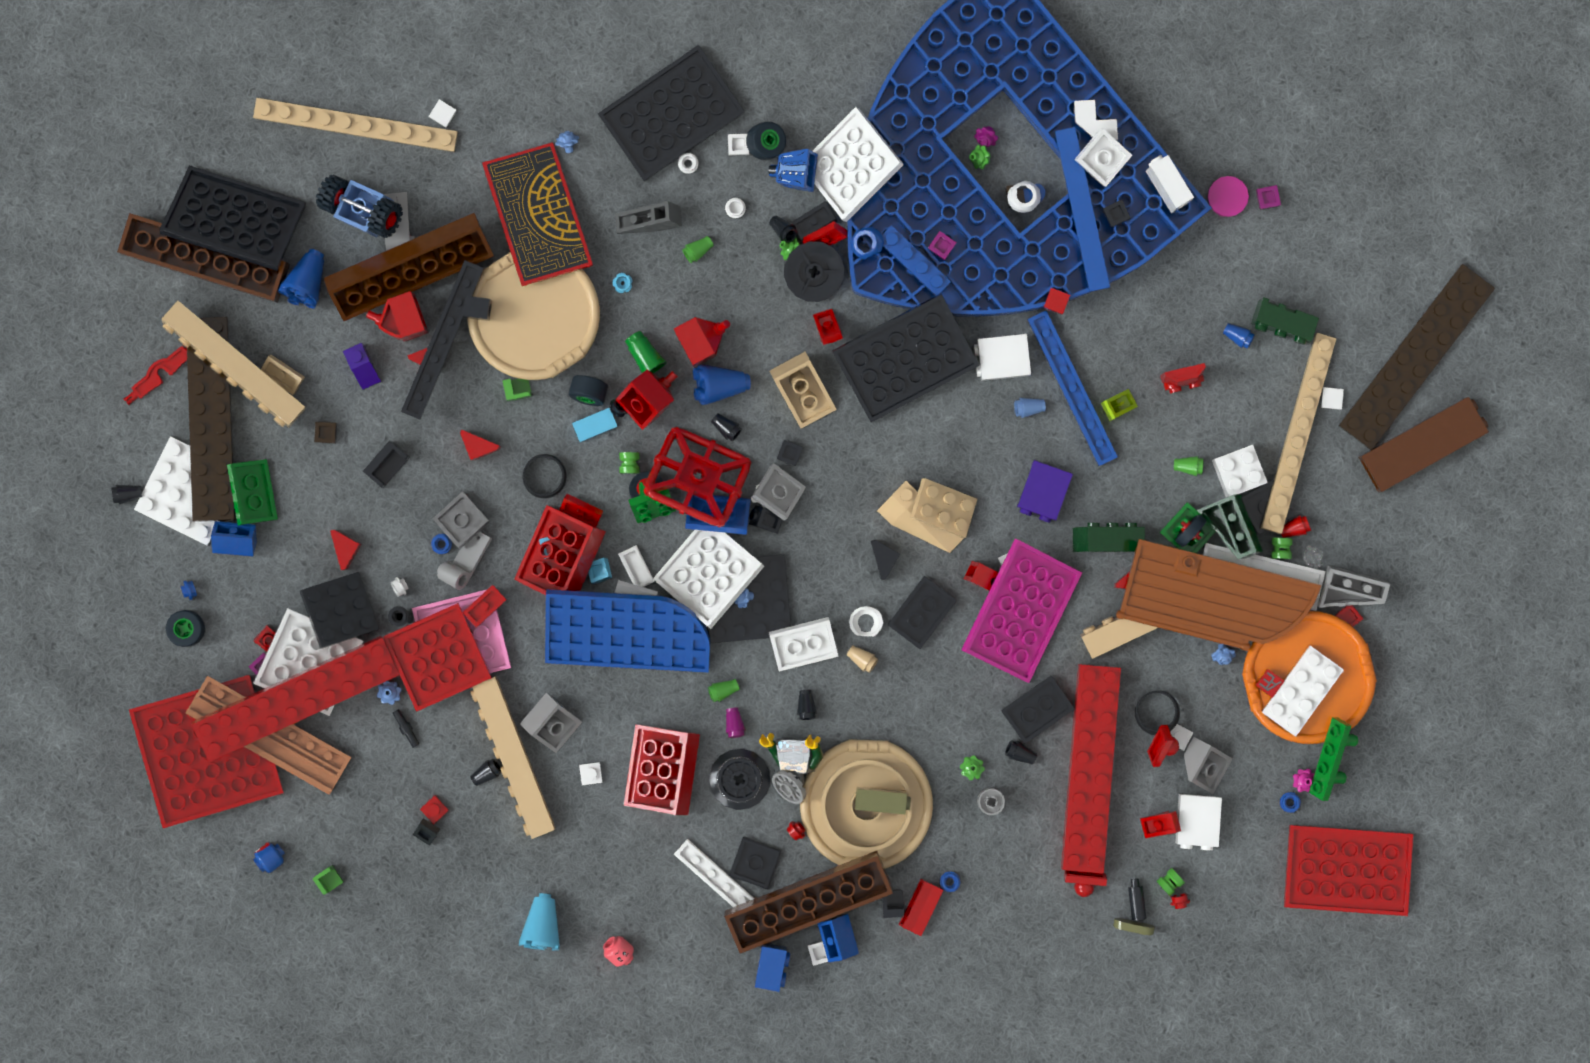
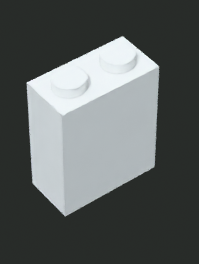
(1169, 183)
(1002, 357)
(1199, 821)

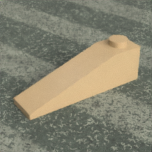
(898, 512)

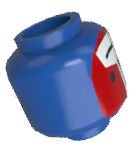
(269, 857)

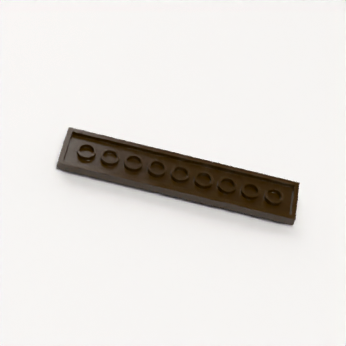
(1416, 356)
(210, 434)

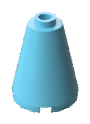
(541, 925)

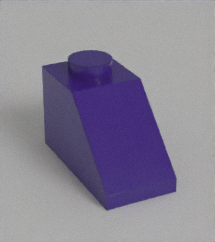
(361, 366)

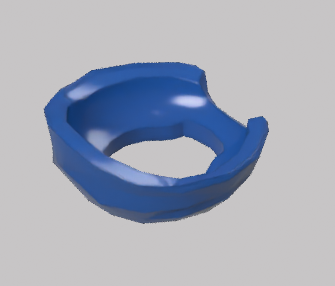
(877, 240)

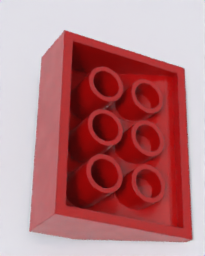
(571, 551)
(662, 770)

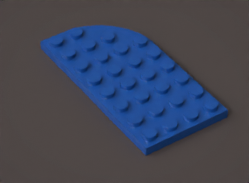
(624, 632)

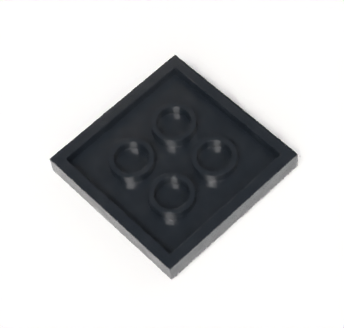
(339, 610)

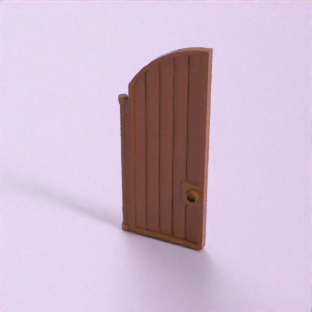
(1212, 597)

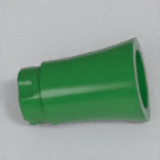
(644, 353)

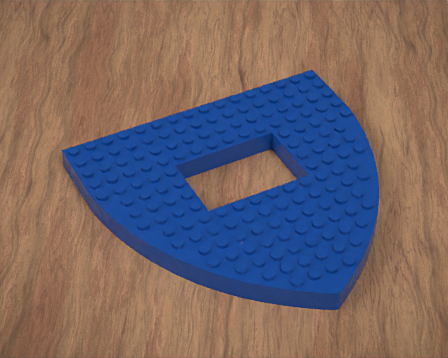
(939, 82)

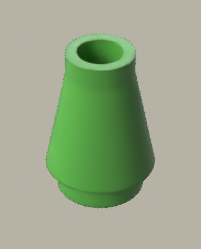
(696, 249)
(1189, 465)
(722, 690)

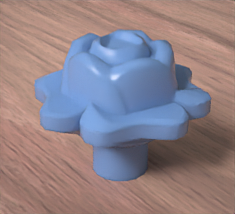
(567, 141)
(744, 598)
(1223, 655)
(389, 692)

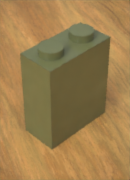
(882, 800)

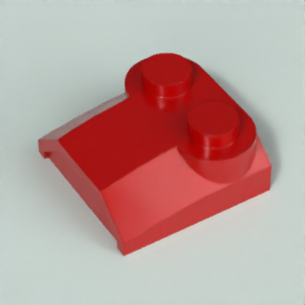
(1182, 377)

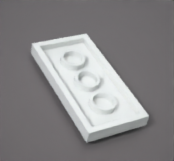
(1302, 691)

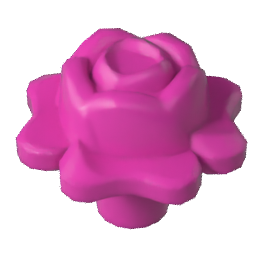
(1303, 780)

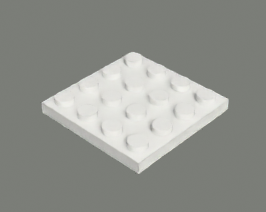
(853, 164)
(169, 493)
(708, 574)
(296, 650)

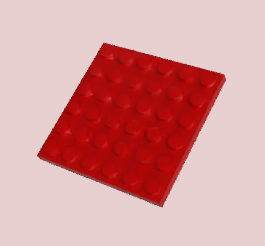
(179, 771)

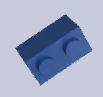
(233, 539)
(838, 938)

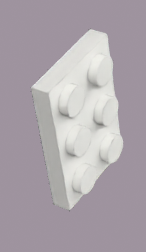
(803, 644)

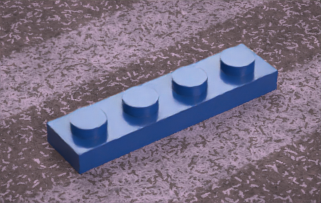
(914, 261)

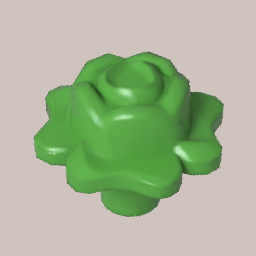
(980, 157)
(787, 248)
(972, 767)

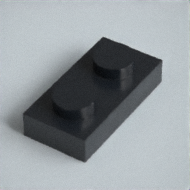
(813, 220)

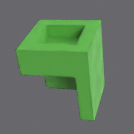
(516, 389)
(328, 880)

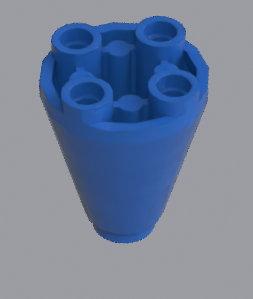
(304, 280)
(718, 383)

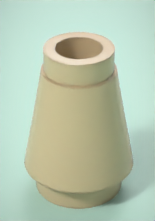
(864, 660)

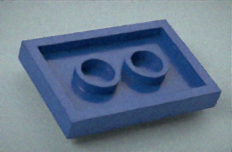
(736, 523)

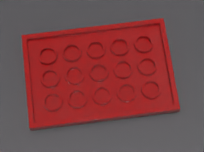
(1348, 870)

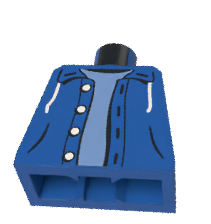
(796, 169)

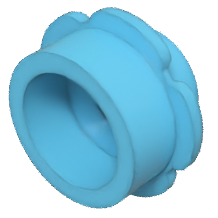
(617, 283)

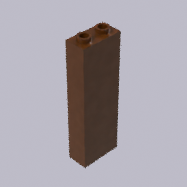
(1424, 444)

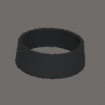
(563, 481)
(1171, 726)

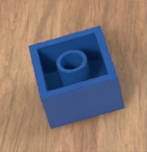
(771, 966)

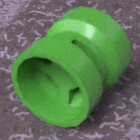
(629, 463)
(1281, 543)
(1166, 884)

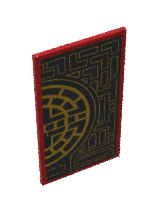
(537, 214)

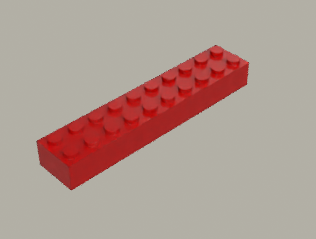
(294, 698)
(1090, 768)

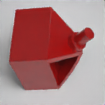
(401, 318)
(701, 338)
(647, 397)

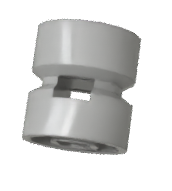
(990, 801)

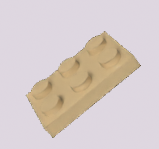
(943, 508)

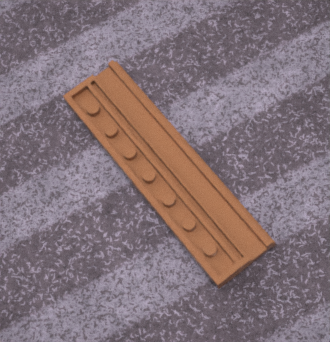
(287, 748)

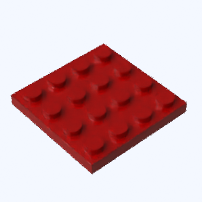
(437, 657)

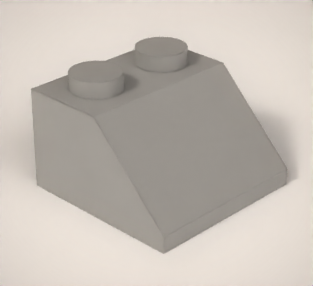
(550, 723)

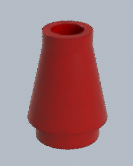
(1296, 527)

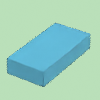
(594, 425)

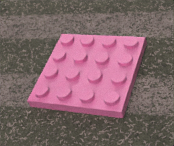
(487, 635)

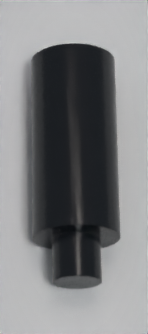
(1137, 901)

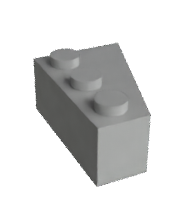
(1351, 588)

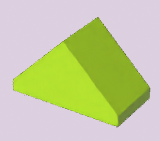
(1119, 404)

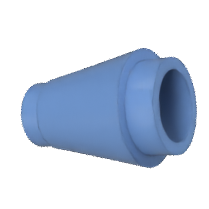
(1026, 407)

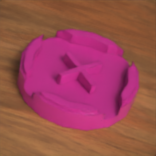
(1228, 196)

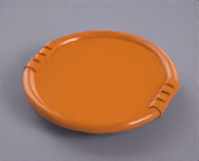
(1337, 641)

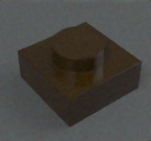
(325, 432)

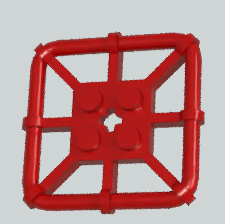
(686, 481)

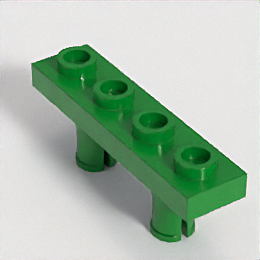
(1330, 758)

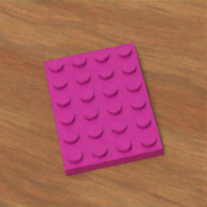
(1021, 611)

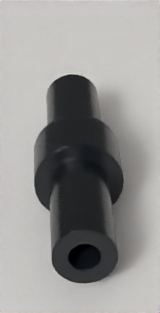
(405, 728)

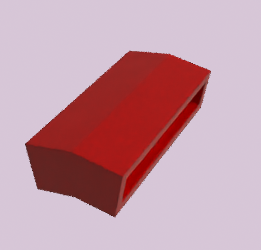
(921, 907)

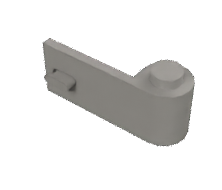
(402, 232)
(460, 571)

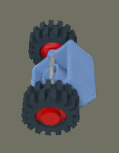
(359, 206)

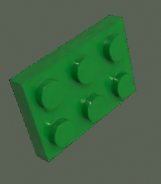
(252, 492)

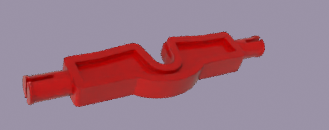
(152, 379)

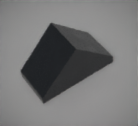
(884, 558)

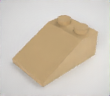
(802, 390)

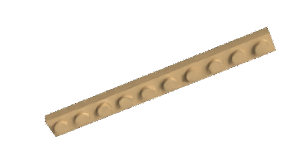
(355, 124)
(1298, 433)

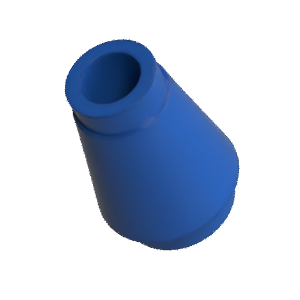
(1239, 335)

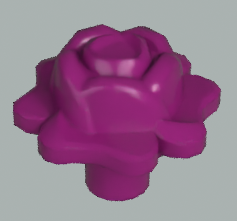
(986, 136)

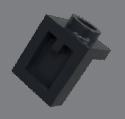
(765, 519)

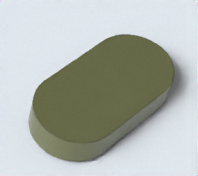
(1134, 926)

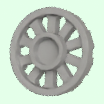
(790, 787)

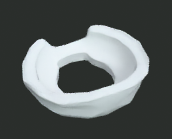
(1024, 207)
(878, 621)

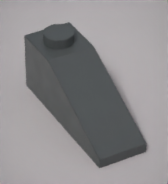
(649, 218)

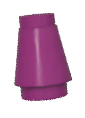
(734, 724)

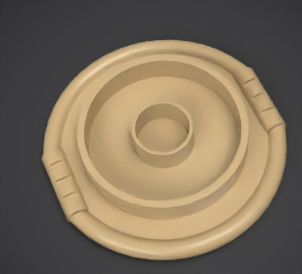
(537, 326)
(849, 833)

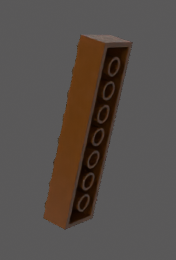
(145, 243)
(408, 267)
(808, 902)

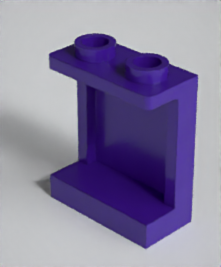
(1044, 491)

